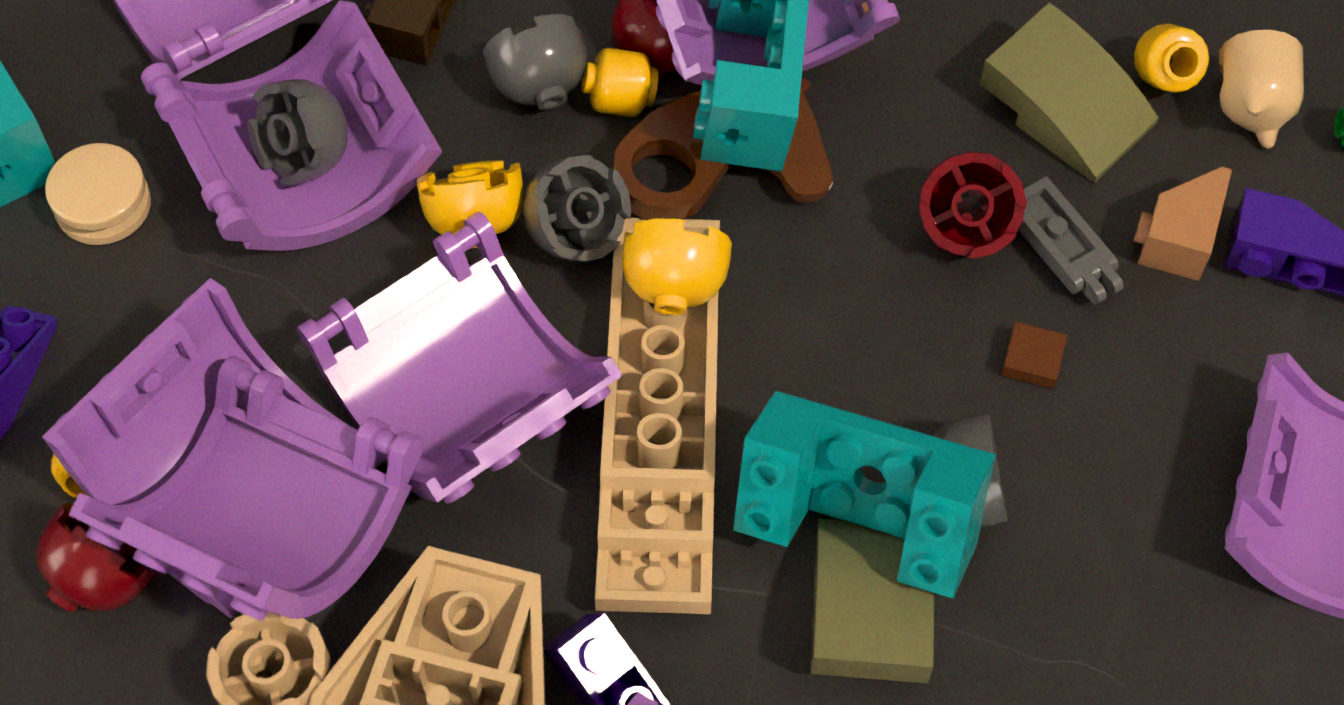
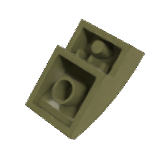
(1068, 93)
(861, 614)

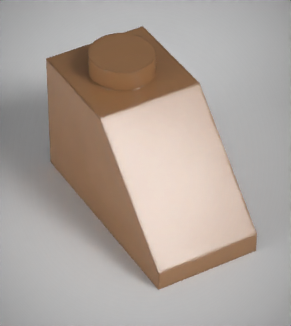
(1183, 225)

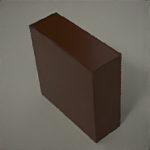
(1034, 355)

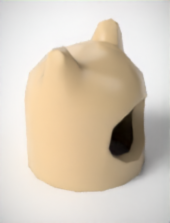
(1261, 81)

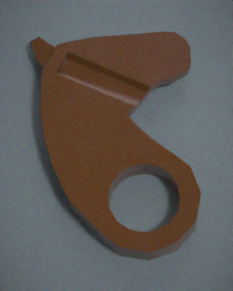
(670, 133)

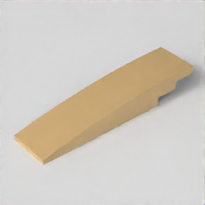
(658, 453)

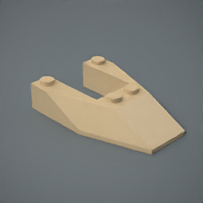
(447, 637)

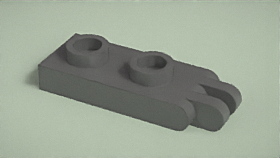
(1068, 243)

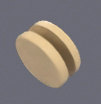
(98, 193)

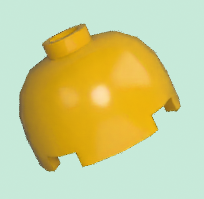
(470, 189)
(674, 265)

